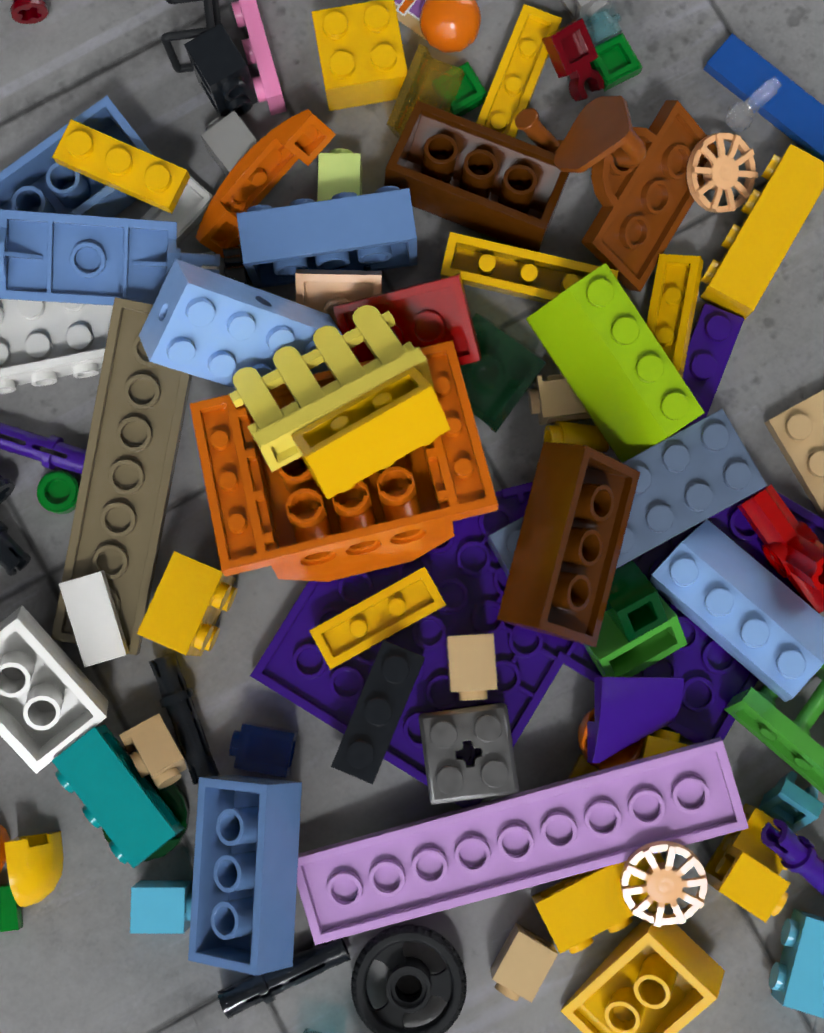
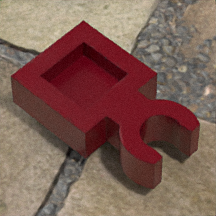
(571, 55)

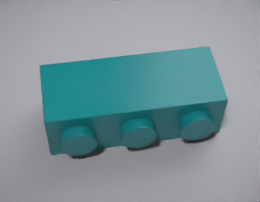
(116, 796)

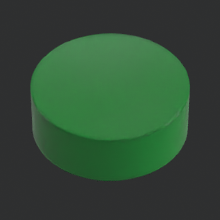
(58, 492)

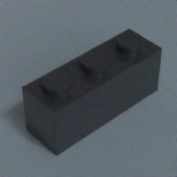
(378, 712)

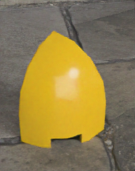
(34, 866)

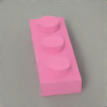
(258, 52)

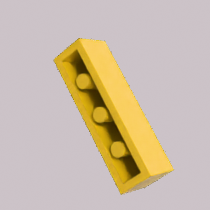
(766, 233)
(511, 268)

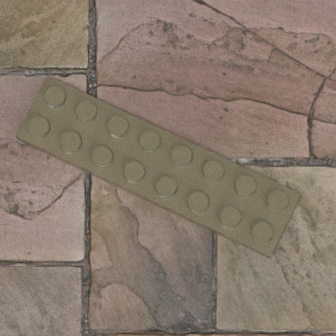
(126, 473)

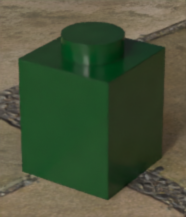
(634, 602)

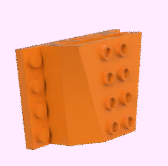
(376, 524)

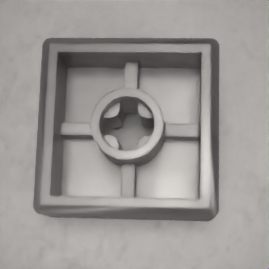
(492, 771)

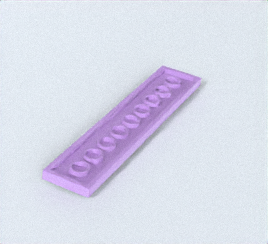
(518, 841)

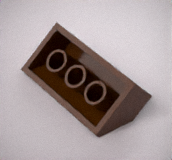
(476, 176)
(569, 543)

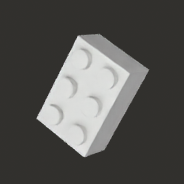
(42, 693)

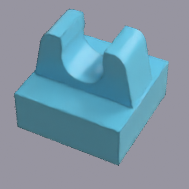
(792, 803)

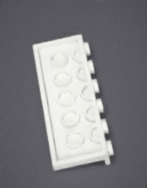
(52, 340)

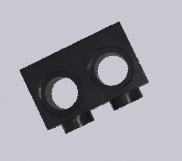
(221, 72)

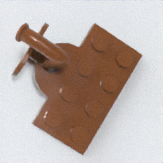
(634, 176)

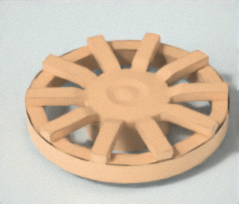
(721, 172)
(664, 883)

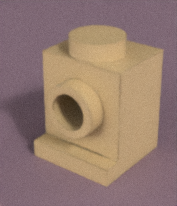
(155, 751)

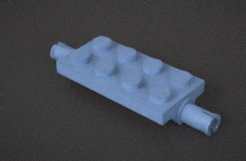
(87, 257)

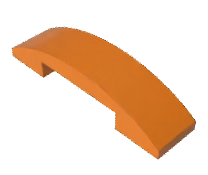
(257, 173)

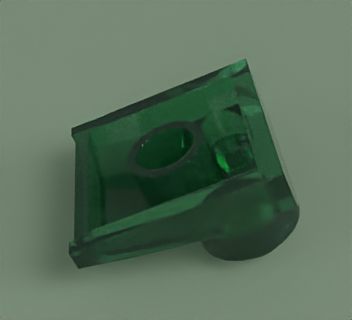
(501, 375)

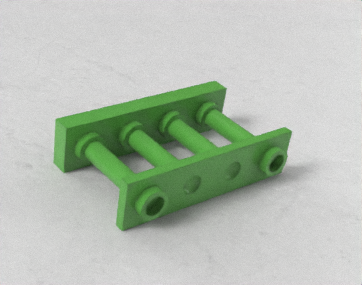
(784, 736)

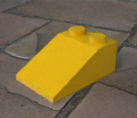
(647, 984)

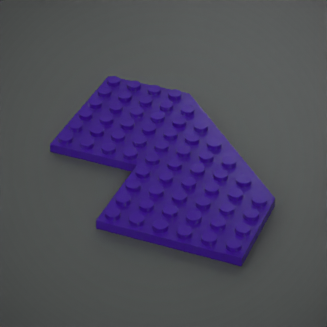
(525, 659)

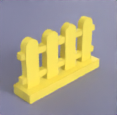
(312, 402)

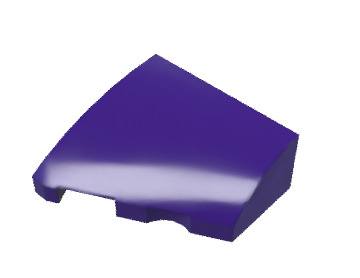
(629, 711)

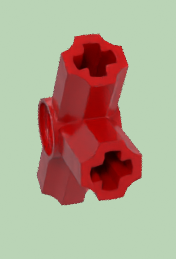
(788, 544)

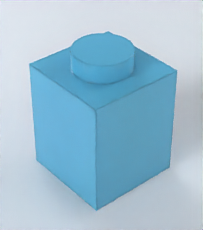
(161, 906)

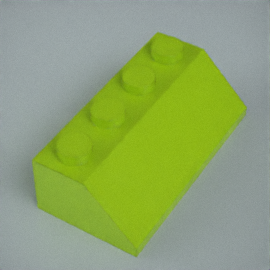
(614, 364)

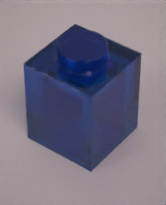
(263, 749)

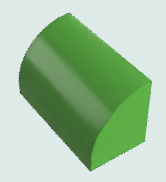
(621, 658)

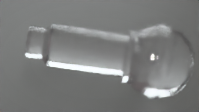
(741, 114)

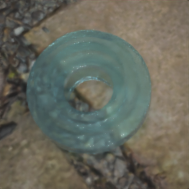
(603, 27)

